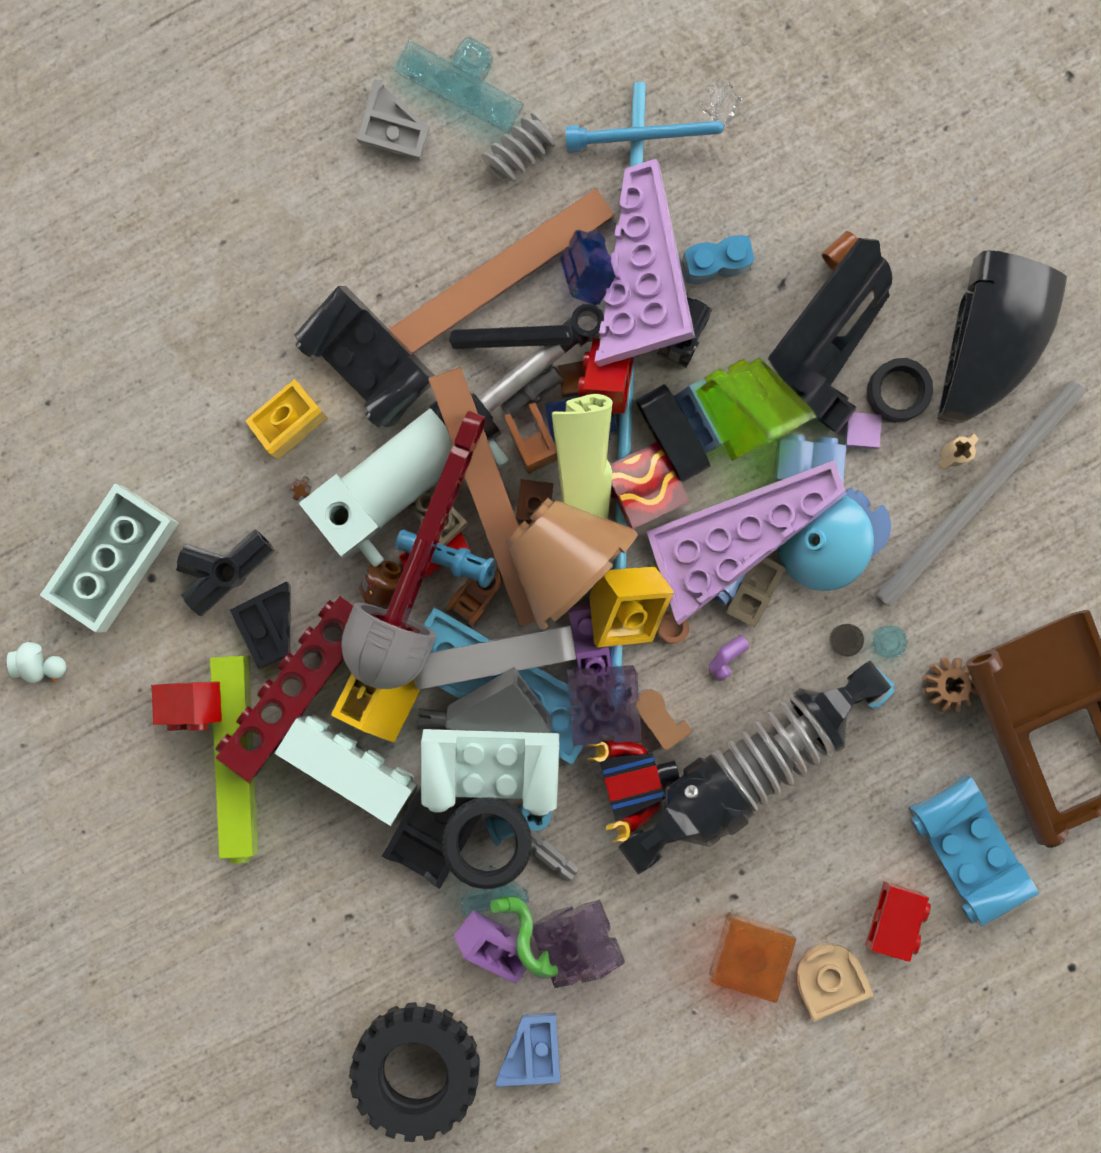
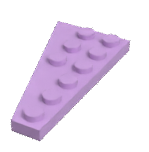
(648, 296)

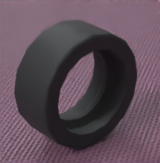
(922, 378)

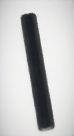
(511, 337)

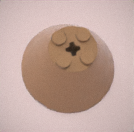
(564, 556)

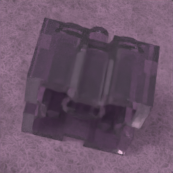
(603, 705)
(578, 943)

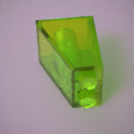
(751, 406)

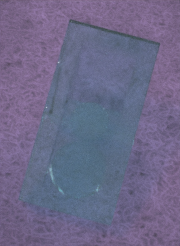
(480, 899)

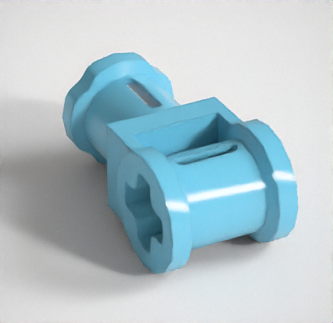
(500, 829)

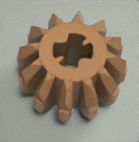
(949, 698)

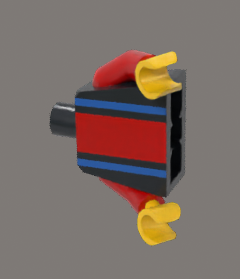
(632, 783)

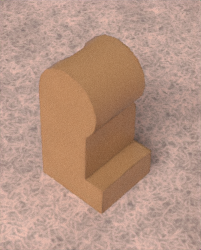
(653, 712)

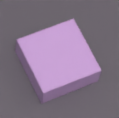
(863, 430)

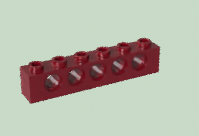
(248, 763)

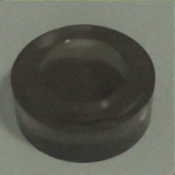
(846, 640)

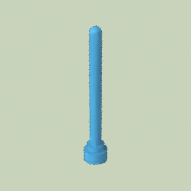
(579, 138)

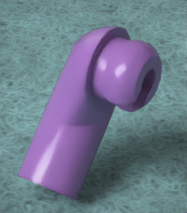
(726, 654)

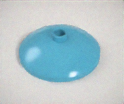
(842, 550)

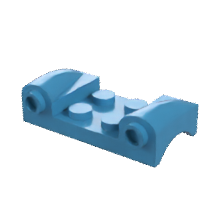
(973, 851)

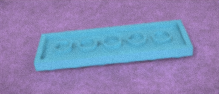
(547, 688)

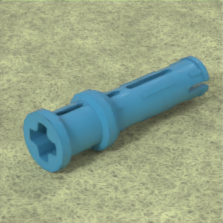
(459, 561)

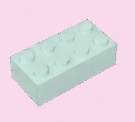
(109, 559)
(346, 768)

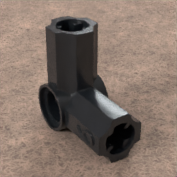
(683, 351)

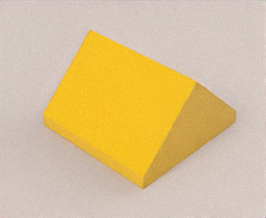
(286, 419)

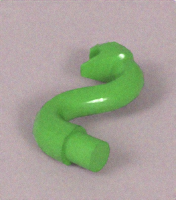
(540, 968)

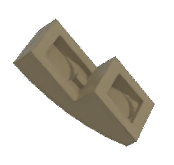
(756, 591)

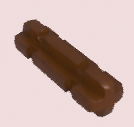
(300, 488)

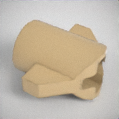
(958, 451)

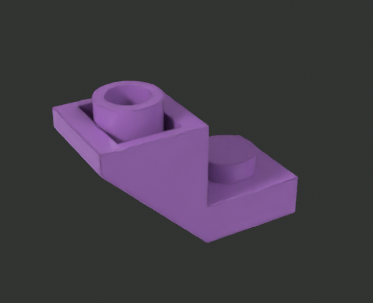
(586, 651)

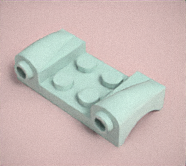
(489, 766)

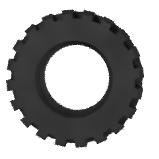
(406, 1114)

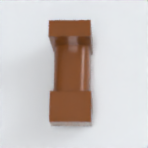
(538, 449)

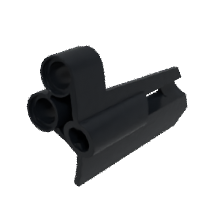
(811, 350)

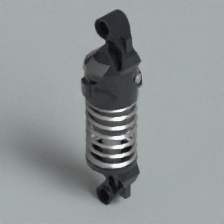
(723, 789)

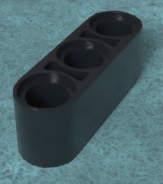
(673, 432)

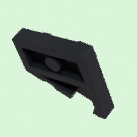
(266, 624)

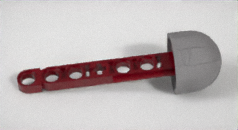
(385, 644)

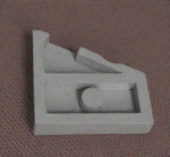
(392, 125)

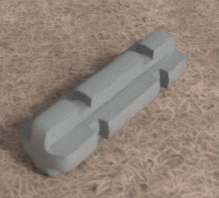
(553, 857)

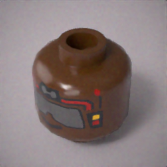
(380, 583)

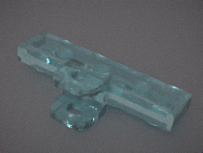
(461, 81)

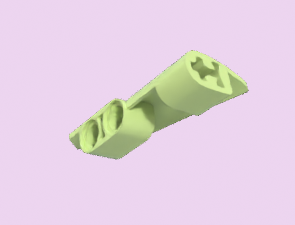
(582, 453)

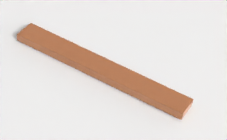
(501, 272)
(484, 485)

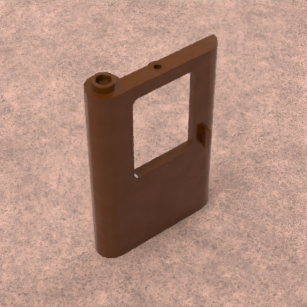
(1033, 685)

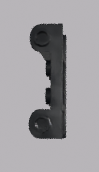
(365, 356)

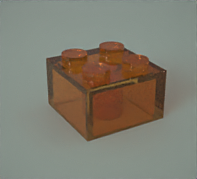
(752, 957)

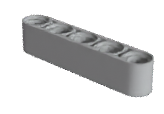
(497, 657)

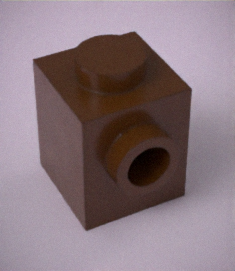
(530, 497)

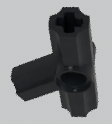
(209, 566)

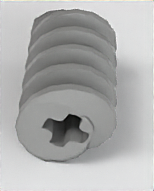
(518, 148)

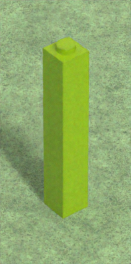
(234, 796)

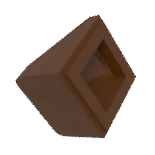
(571, 373)

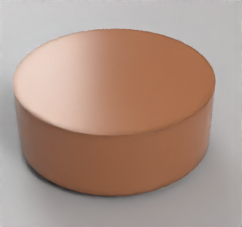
(671, 631)

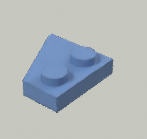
(532, 1053)

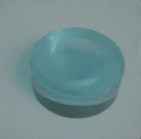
(890, 641)

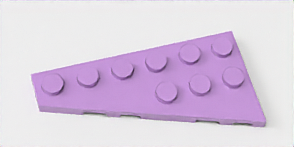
(722, 543)

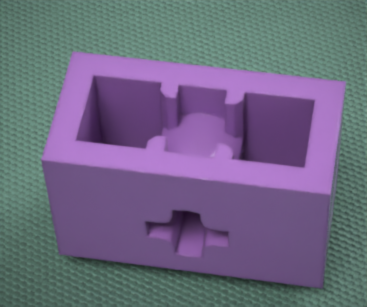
(490, 946)

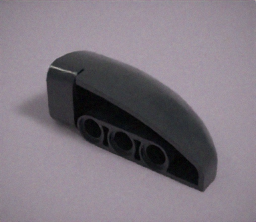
(999, 331)

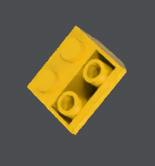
(374, 709)

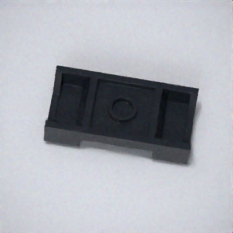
(419, 839)

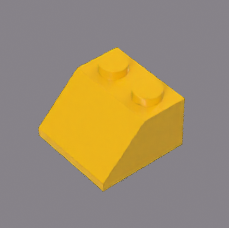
(628, 606)

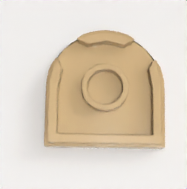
(830, 980)

